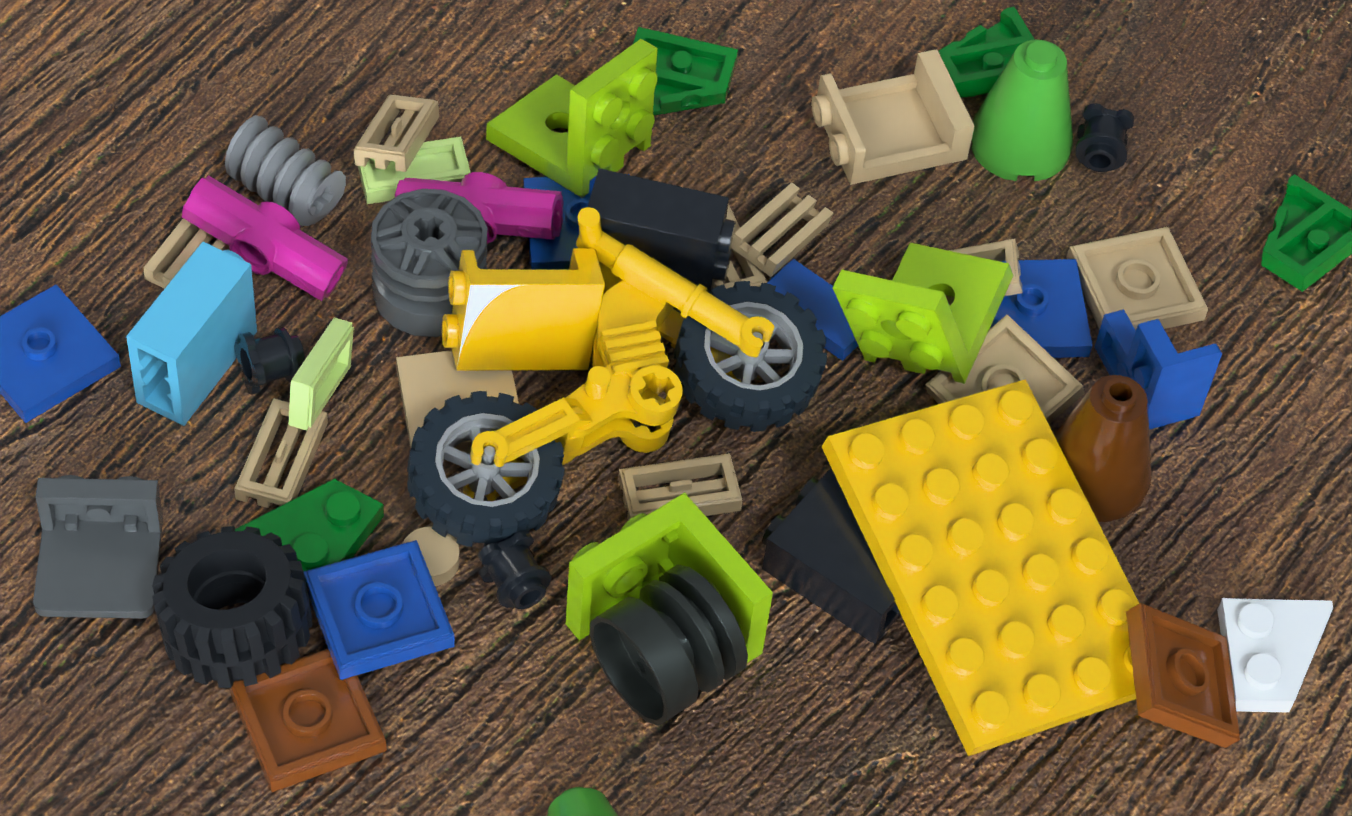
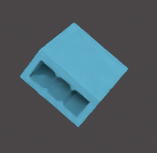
(191, 332)

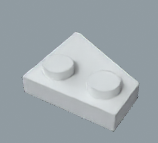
(1270, 648)

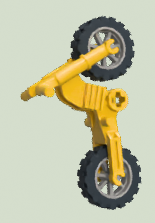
(718, 351)

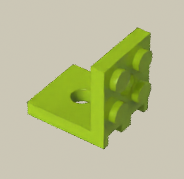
(603, 118)
(911, 316)
(650, 547)

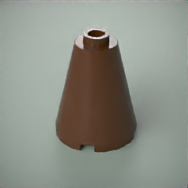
(1110, 446)

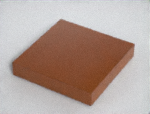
(1182, 676)
(307, 721)

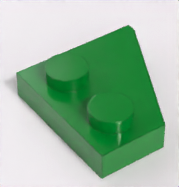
(984, 53)
(689, 71)
(1307, 235)
(323, 523)

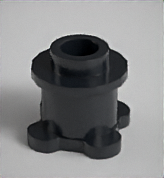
(1103, 138)
(268, 358)
(514, 571)

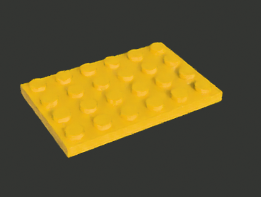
(992, 562)

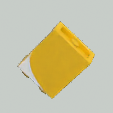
(523, 315)

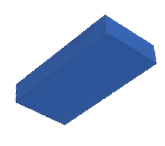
(821, 300)

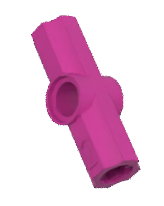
(503, 208)
(264, 237)

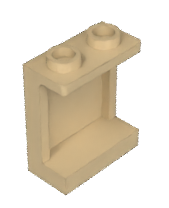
(895, 122)

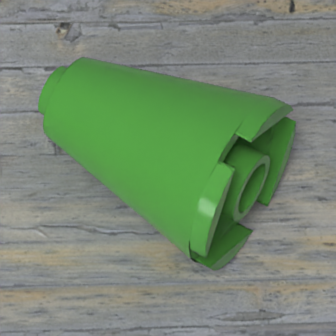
(1026, 116)

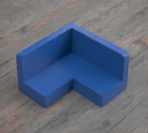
(1172, 380)

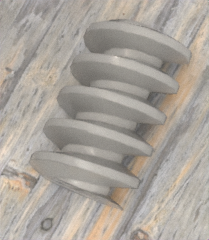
(283, 172)

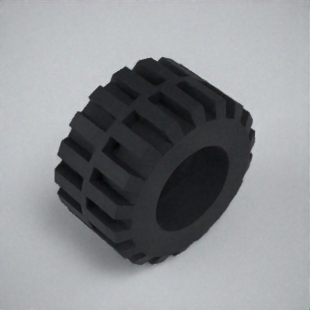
(240, 640)

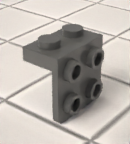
(97, 547)

